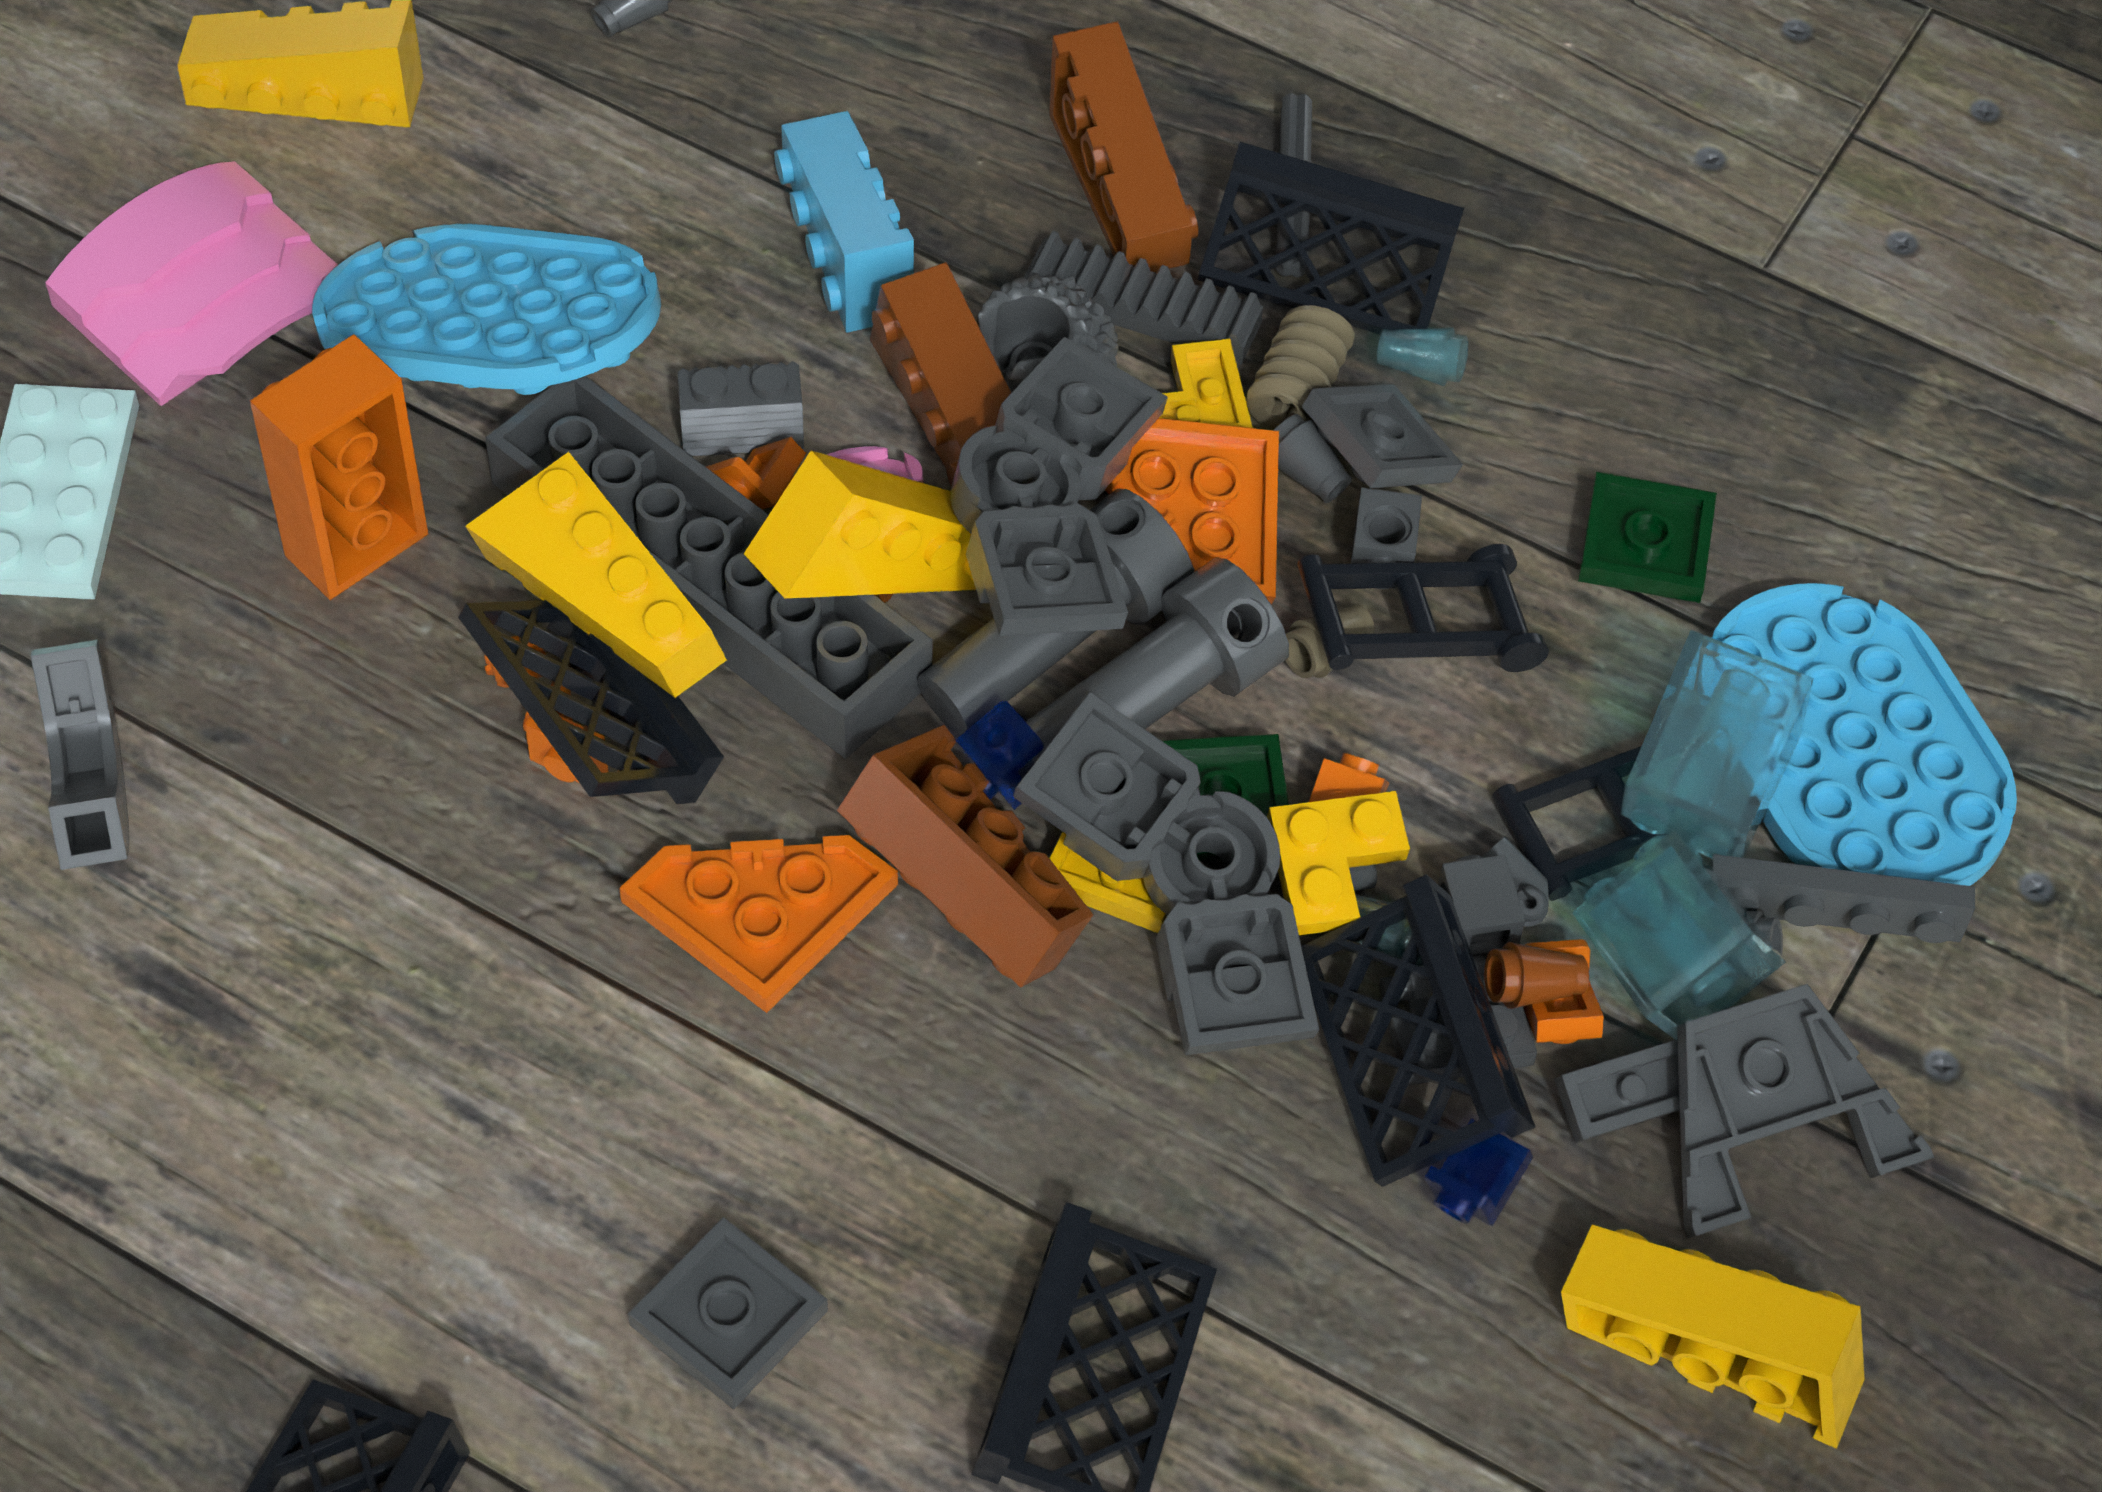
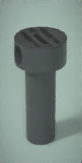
(1214, 634)
(997, 667)

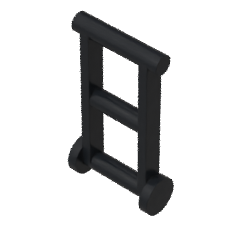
(1485, 567)
(1605, 775)

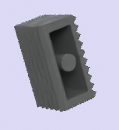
(739, 407)

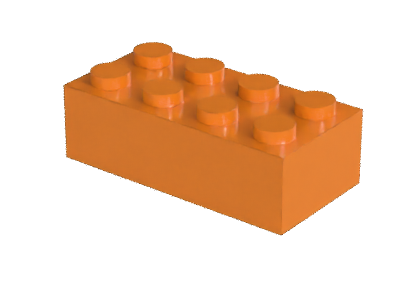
(340, 465)

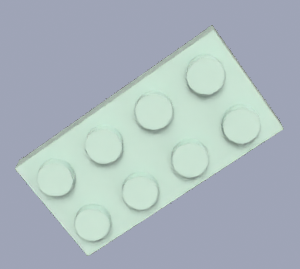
(60, 486)

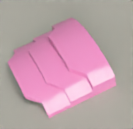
(189, 278)

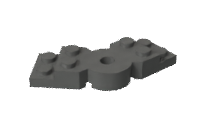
(1020, 487)
(1138, 813)

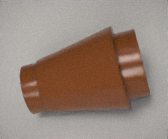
(1532, 975)

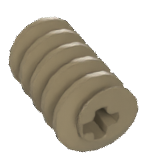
(1302, 357)

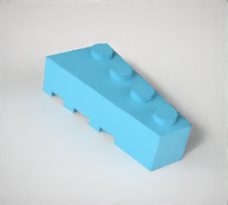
(845, 213)

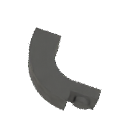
(84, 756)

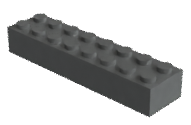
(823, 660)

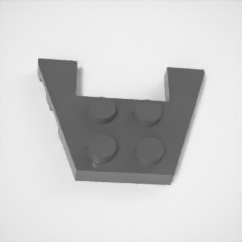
(1766, 1073)

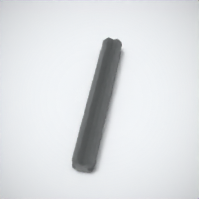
(1295, 142)

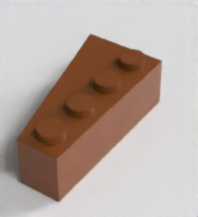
(1117, 148)
(938, 359)
(966, 854)

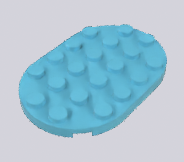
(491, 305)
(1891, 749)

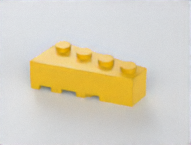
(307, 63)
(860, 534)
(591, 566)
(1721, 1326)

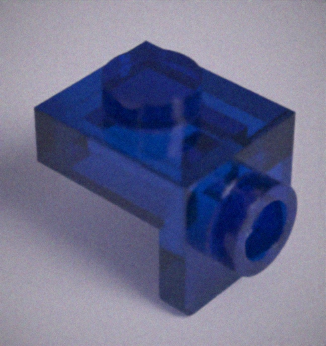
(999, 748)
(1479, 1179)

